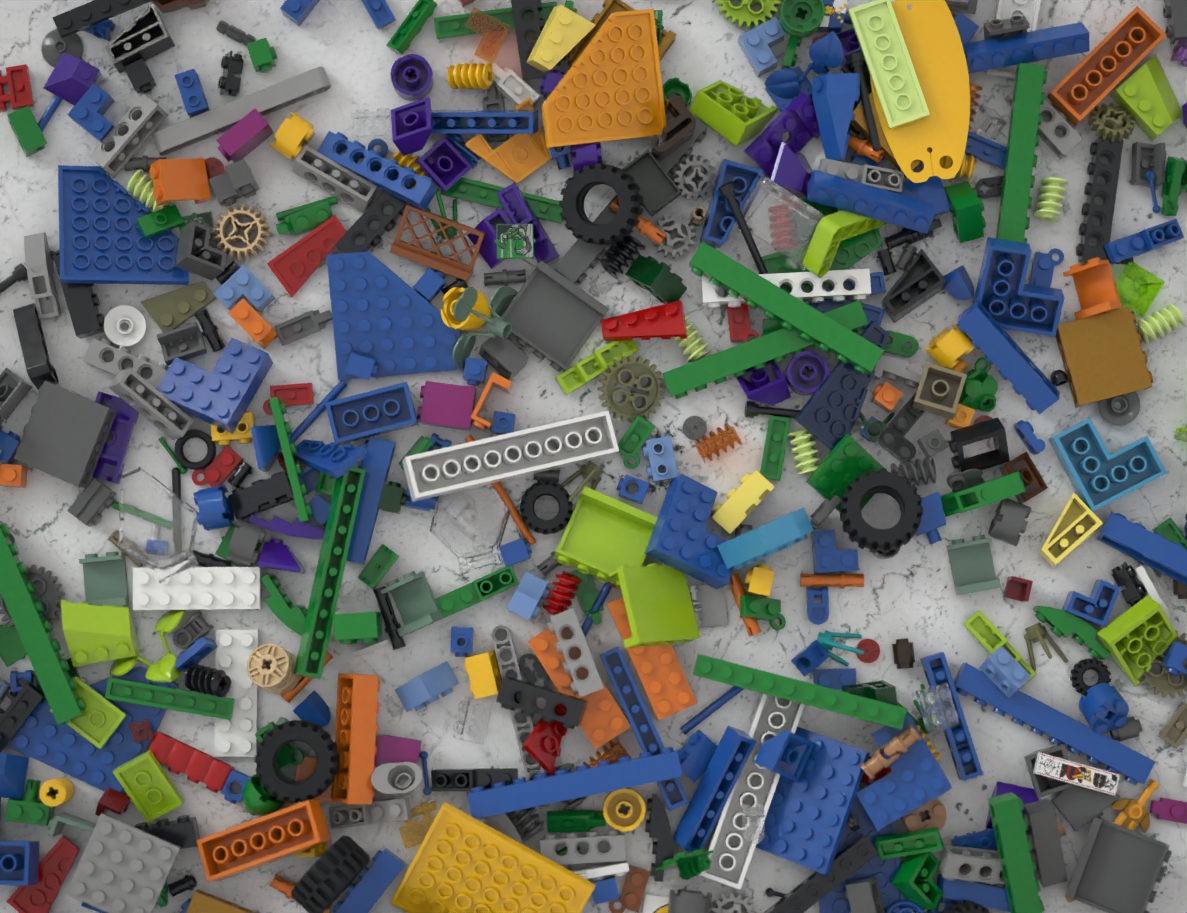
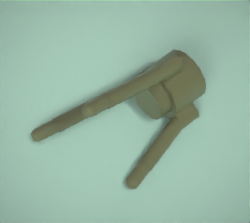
(590, 474)
(1039, 633)

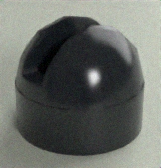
(1059, 378)

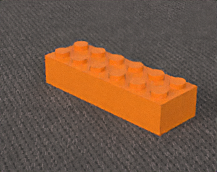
(1106, 66)
(656, 669)
(602, 715)
(355, 737)
(263, 840)

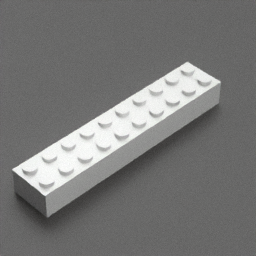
(510, 456)
(753, 788)

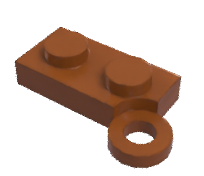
(632, 890)

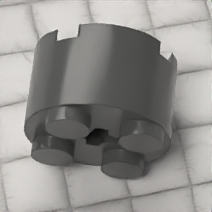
(1009, 521)
(244, 543)
(689, 902)

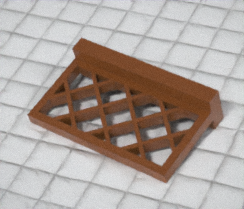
(432, 259)

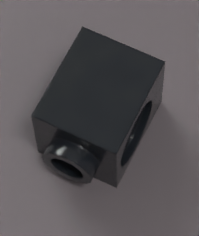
(140, 76)

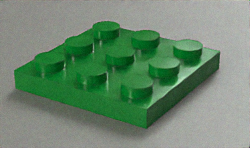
(841, 468)

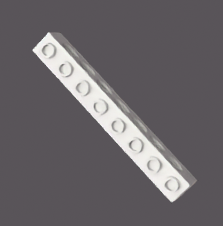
(859, 278)

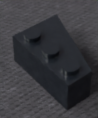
(140, 40)
(913, 288)
(261, 495)

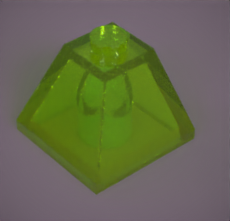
(1137, 288)

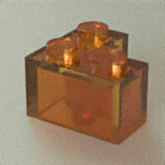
(492, 31)

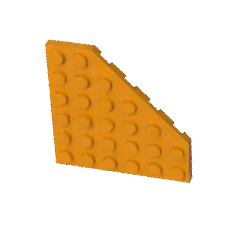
(610, 87)

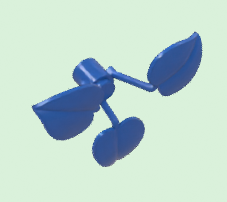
(823, 53)

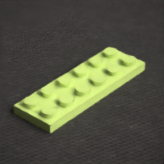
(889, 63)

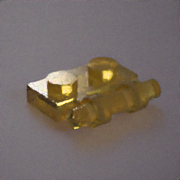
(414, 833)

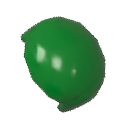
(679, 88)

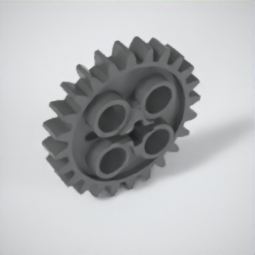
(49, 594)

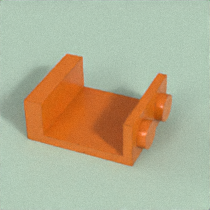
(180, 180)
(1094, 288)
(253, 323)
(497, 381)

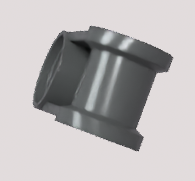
(193, 630)

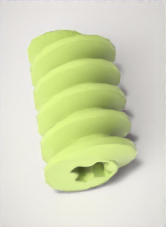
(144, 190)
(1049, 199)
(1159, 321)
(693, 343)
(804, 451)

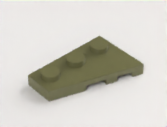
(178, 306)

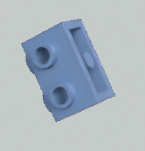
(661, 459)
(1005, 672)

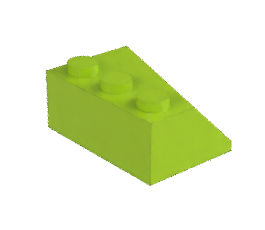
(1149, 99)
(731, 112)
(98, 632)
(1138, 638)

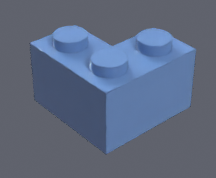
(757, 45)
(241, 286)
(528, 595)
(427, 687)

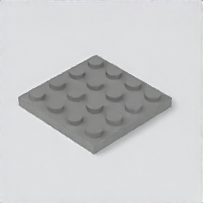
(122, 868)

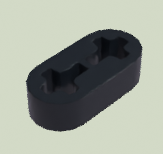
(990, 193)
(538, 668)

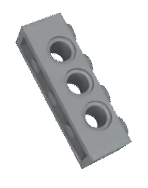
(1058, 120)
(128, 135)
(334, 179)
(96, 357)
(151, 404)
(592, 682)
(616, 852)
(974, 858)

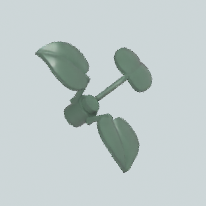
(496, 325)

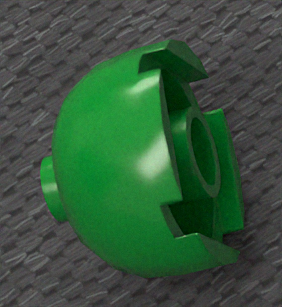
(257, 798)

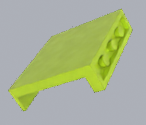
(604, 536)
(657, 605)

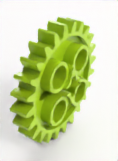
(744, 14)

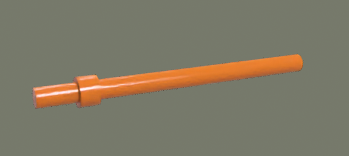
(514, 513)

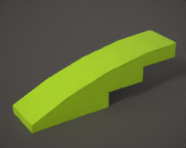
(594, 365)
(991, 639)

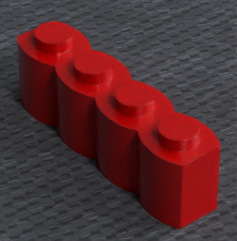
(190, 761)

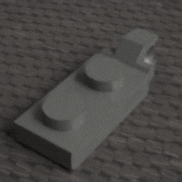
(494, 102)
(302, 326)

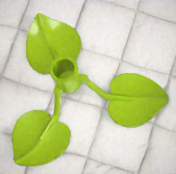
(164, 669)

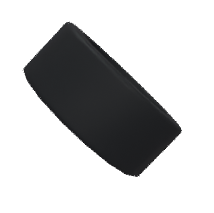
(211, 453)

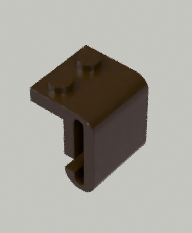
(682, 127)

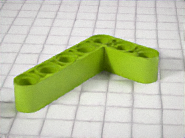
(830, 233)

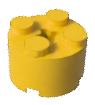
(292, 135)
(472, 322)
(949, 346)
(635, 813)

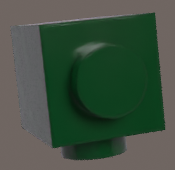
(392, 497)

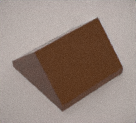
(1031, 477)

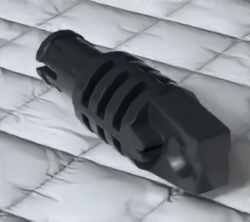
(910, 236)

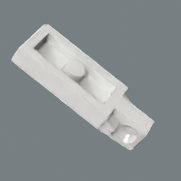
(513, 85)
(599, 871)

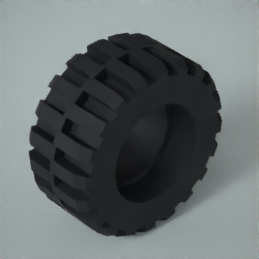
(575, 194)
(889, 484)
(296, 790)
(330, 875)

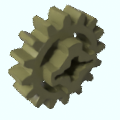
(1111, 122)

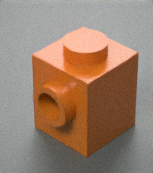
(886, 396)
(13, 475)

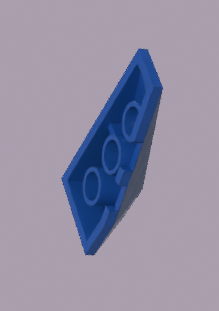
(833, 104)

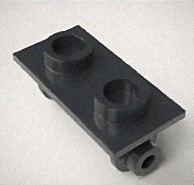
(228, 81)
(1127, 576)

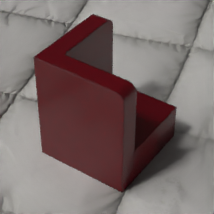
(1018, 589)
(112, 801)

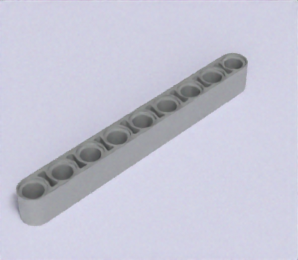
(229, 114)
(519, 728)

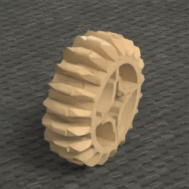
(250, 227)

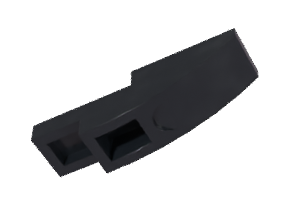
(468, 778)
(659, 828)

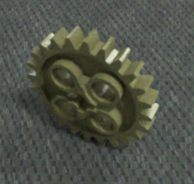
(636, 371)
(1162, 681)

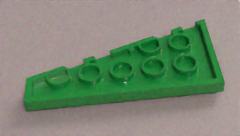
(847, 254)

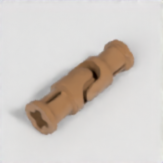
(893, 749)

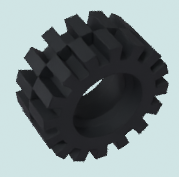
(1084, 665)

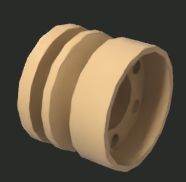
(281, 675)

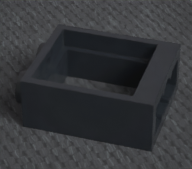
(976, 433)

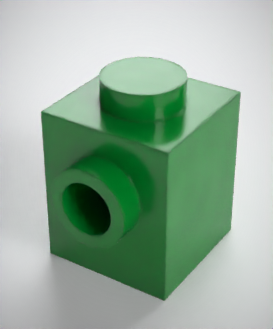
(262, 55)

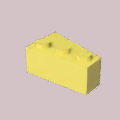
(560, 34)
(741, 501)
(1070, 531)

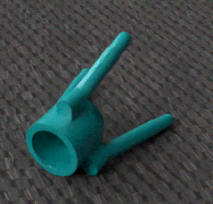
(828, 643)

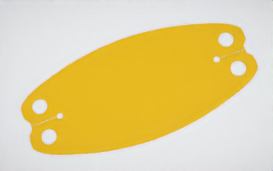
(944, 81)

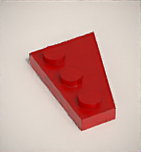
(545, 741)

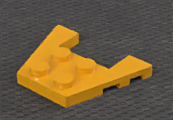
(517, 155)

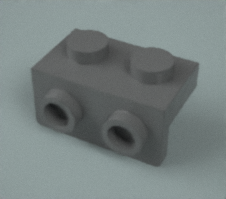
(1000, 28)
(1148, 158)
(182, 343)

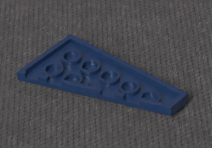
(840, 397)

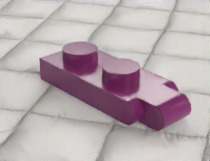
(1170, 810)

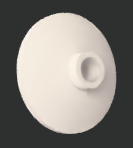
(124, 315)

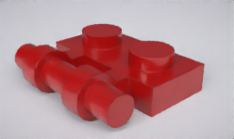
(19, 88)

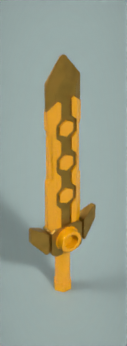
(1133, 811)

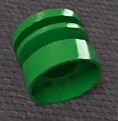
(795, 26)

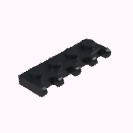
(18, 710)

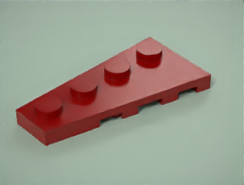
(303, 258)
(657, 321)
(51, 876)

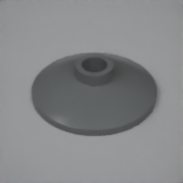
(72, 46)
(1127, 413)

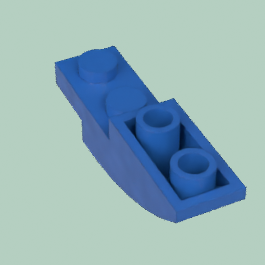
(1143, 241)

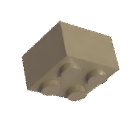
(939, 390)

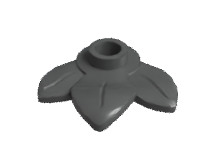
(961, 480)

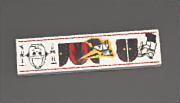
(1076, 773)

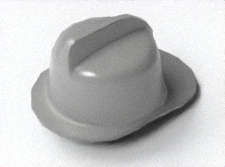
(397, 778)

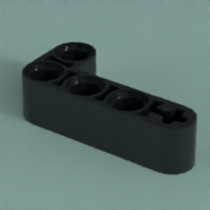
(34, 345)
(899, 433)

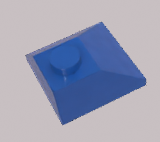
(266, 446)
(785, 754)
(12, 775)

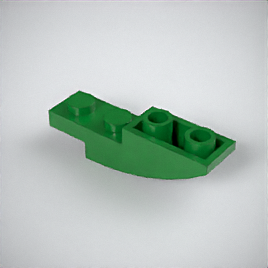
(982, 494)
(477, 591)
(280, 605)
(1066, 623)

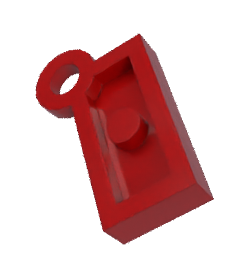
(739, 323)
(291, 395)
(219, 469)

